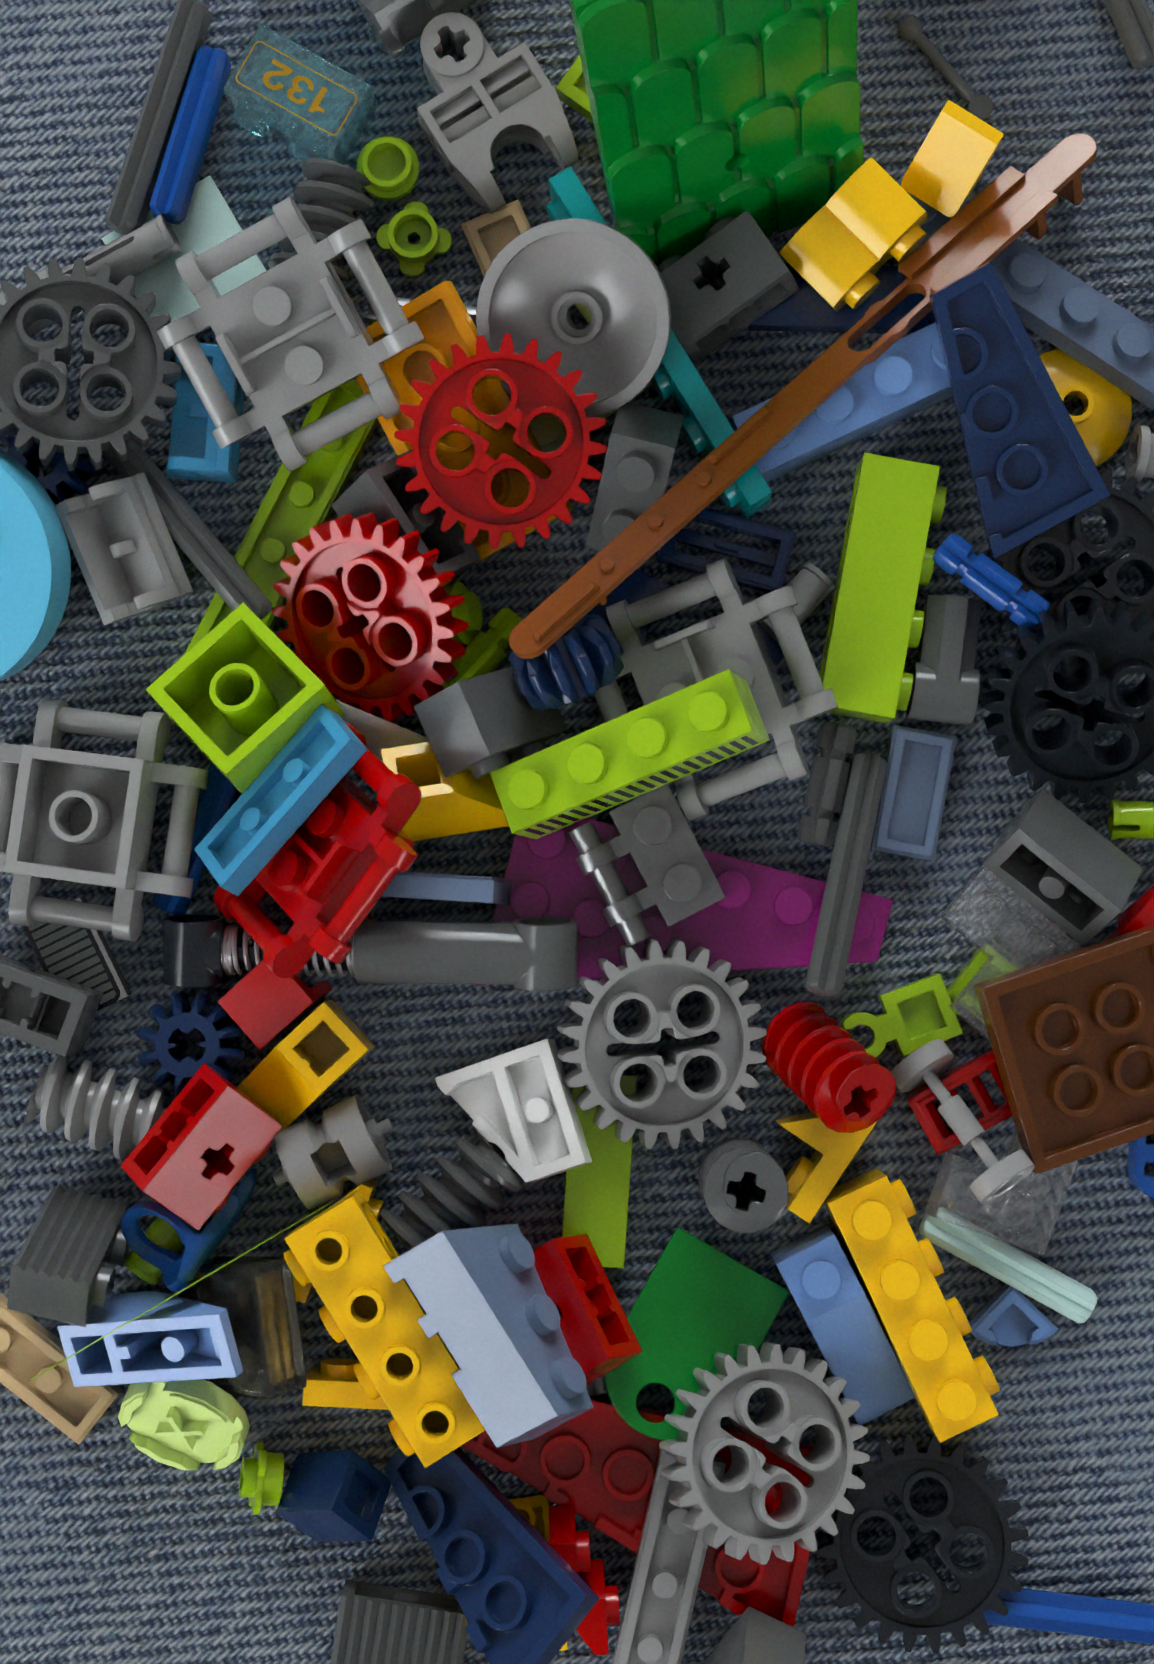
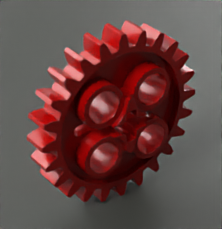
(535, 392)
(370, 615)

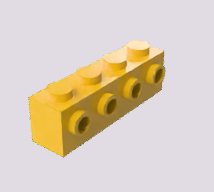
(344, 1261)
(912, 1311)

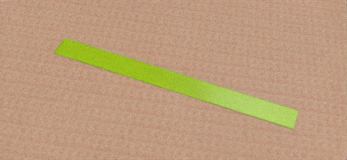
(129, 1321)

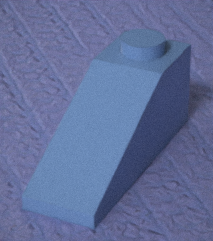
(843, 1323)
(165, 1344)

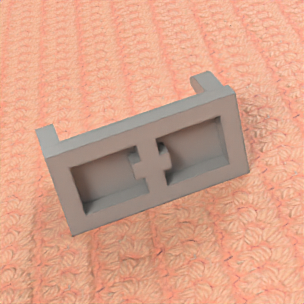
(124, 548)

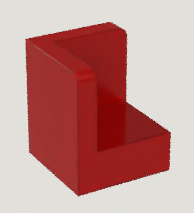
(269, 1004)

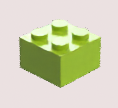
(240, 696)

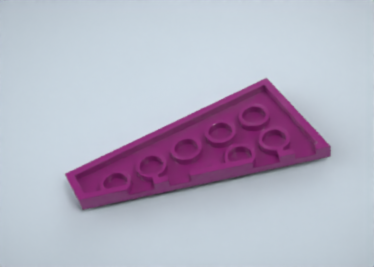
(759, 925)

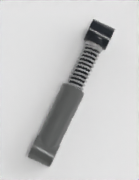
(519, 953)

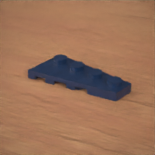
(1013, 423)
(498, 1566)

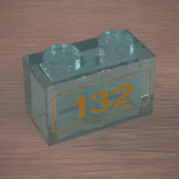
(298, 98)

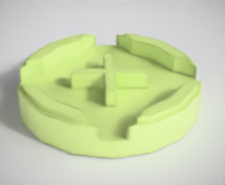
(185, 1423)

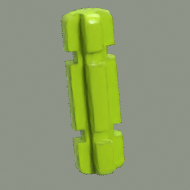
(486, 649)

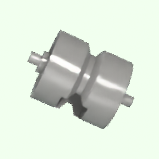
(327, 1154)

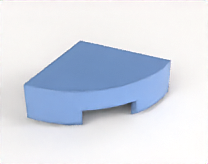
(1011, 1320)

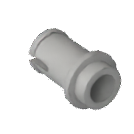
(810, 589)

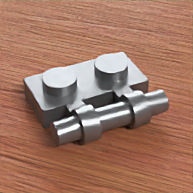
(665, 856)

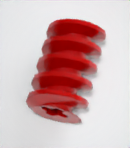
(827, 1068)

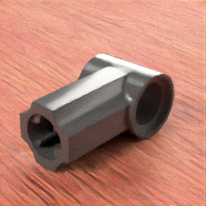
(945, 677)

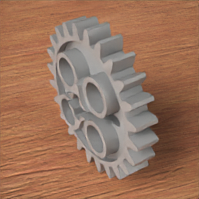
(665, 1100)
(735, 1503)

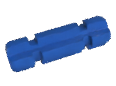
(990, 581)

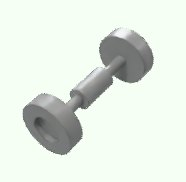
(922, 1067)

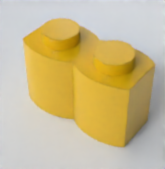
(855, 236)

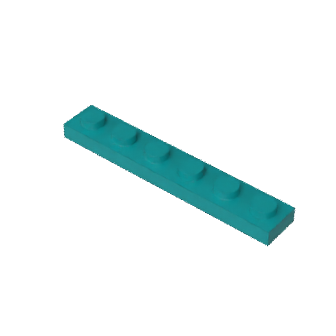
(703, 420)

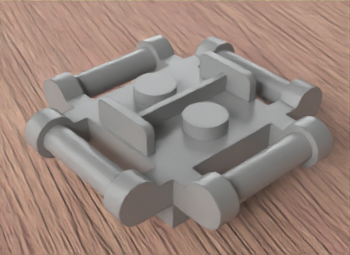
(290, 334)
(710, 648)
(93, 818)

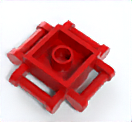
(330, 869)

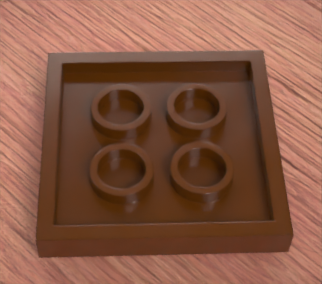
(1077, 1048)

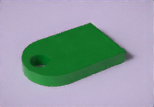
(685, 1315)

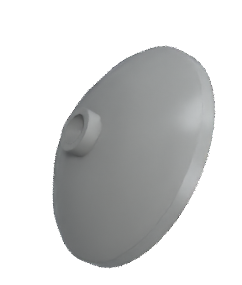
(588, 264)

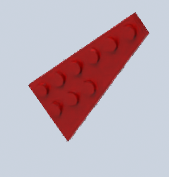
(609, 1479)

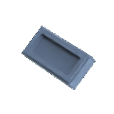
(913, 793)
(449, 888)

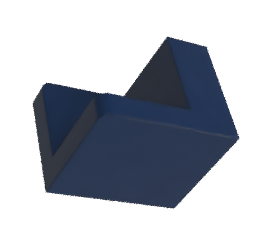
(334, 1496)

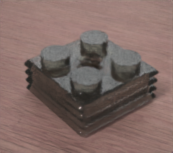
(262, 1318)

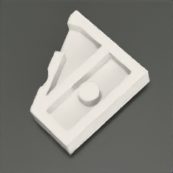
(523, 1109)

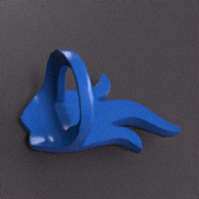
(198, 1247)

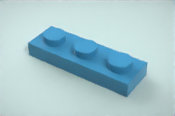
(280, 800)

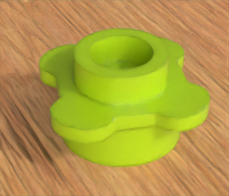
(413, 220)
(262, 1478)

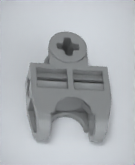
(486, 106)

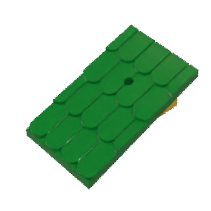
(719, 111)

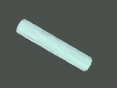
(1013, 1268)

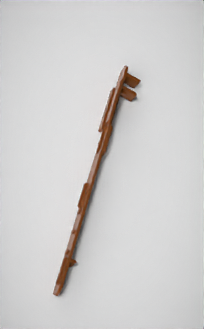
(967, 241)

